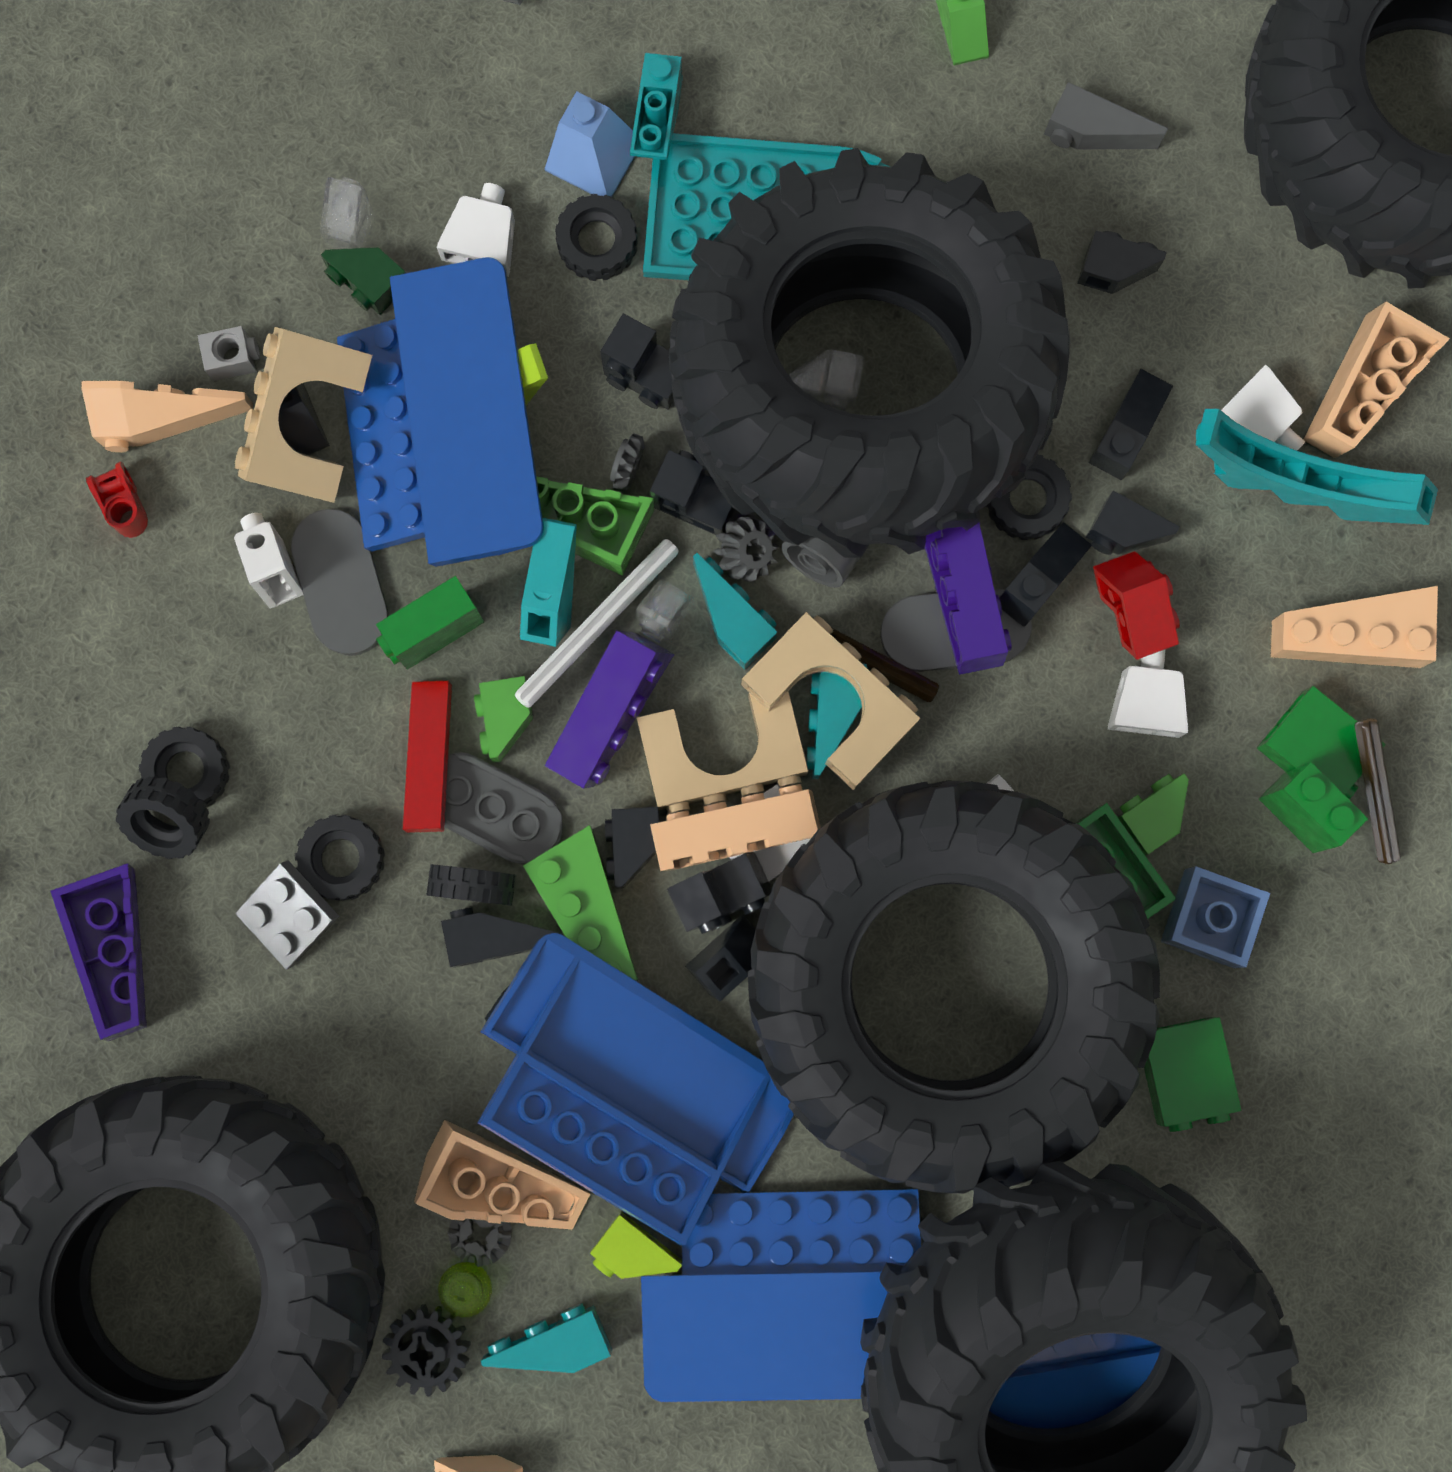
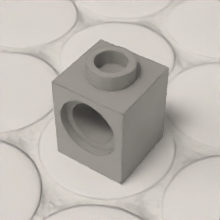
(217, 343)

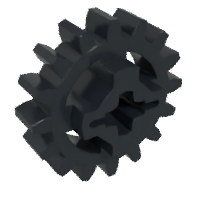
(414, 1364)

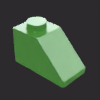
(964, 29)

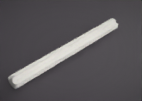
(596, 623)

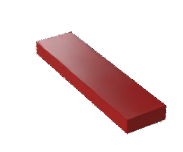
(427, 757)

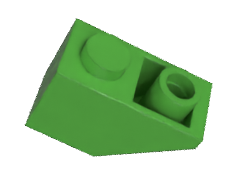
(503, 716)
(1158, 816)

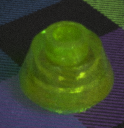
(476, 1294)

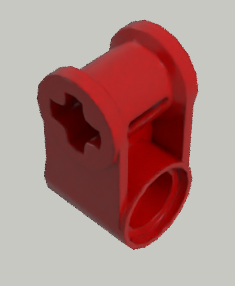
(115, 496)

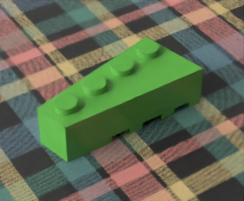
(605, 520)
(581, 899)

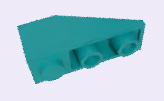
(657, 106)
(549, 585)
(735, 622)
(835, 712)
(560, 1347)

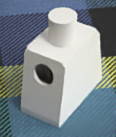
(479, 229)
(1266, 409)
(267, 561)
(1150, 700)

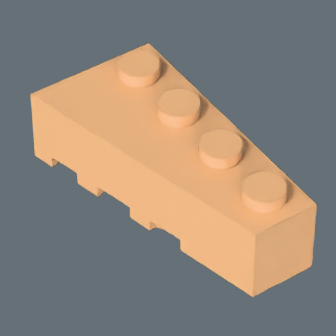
(1382, 354)
(1371, 630)
(736, 829)

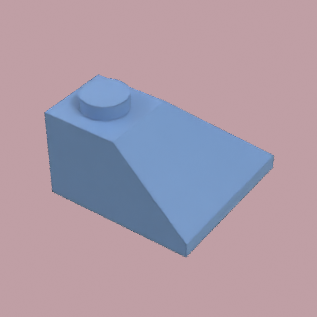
(590, 147)

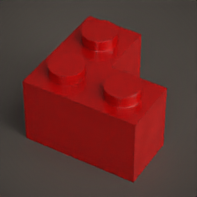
(1140, 603)

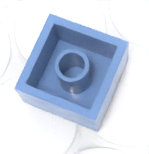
(1215, 917)

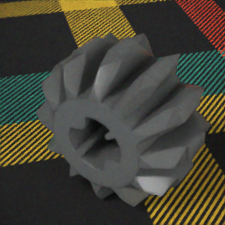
(759, 551)

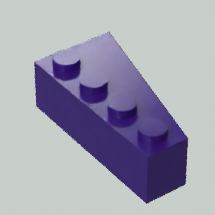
(608, 708)

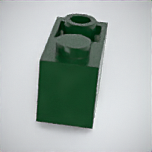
(364, 272)

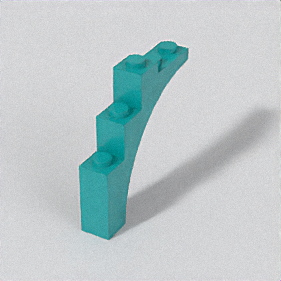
(1298, 478)

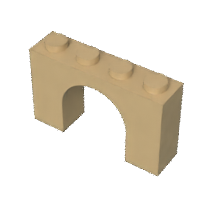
(289, 362)
(812, 649)
(680, 782)

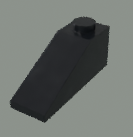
(1131, 424)
(1043, 574)
(484, 937)

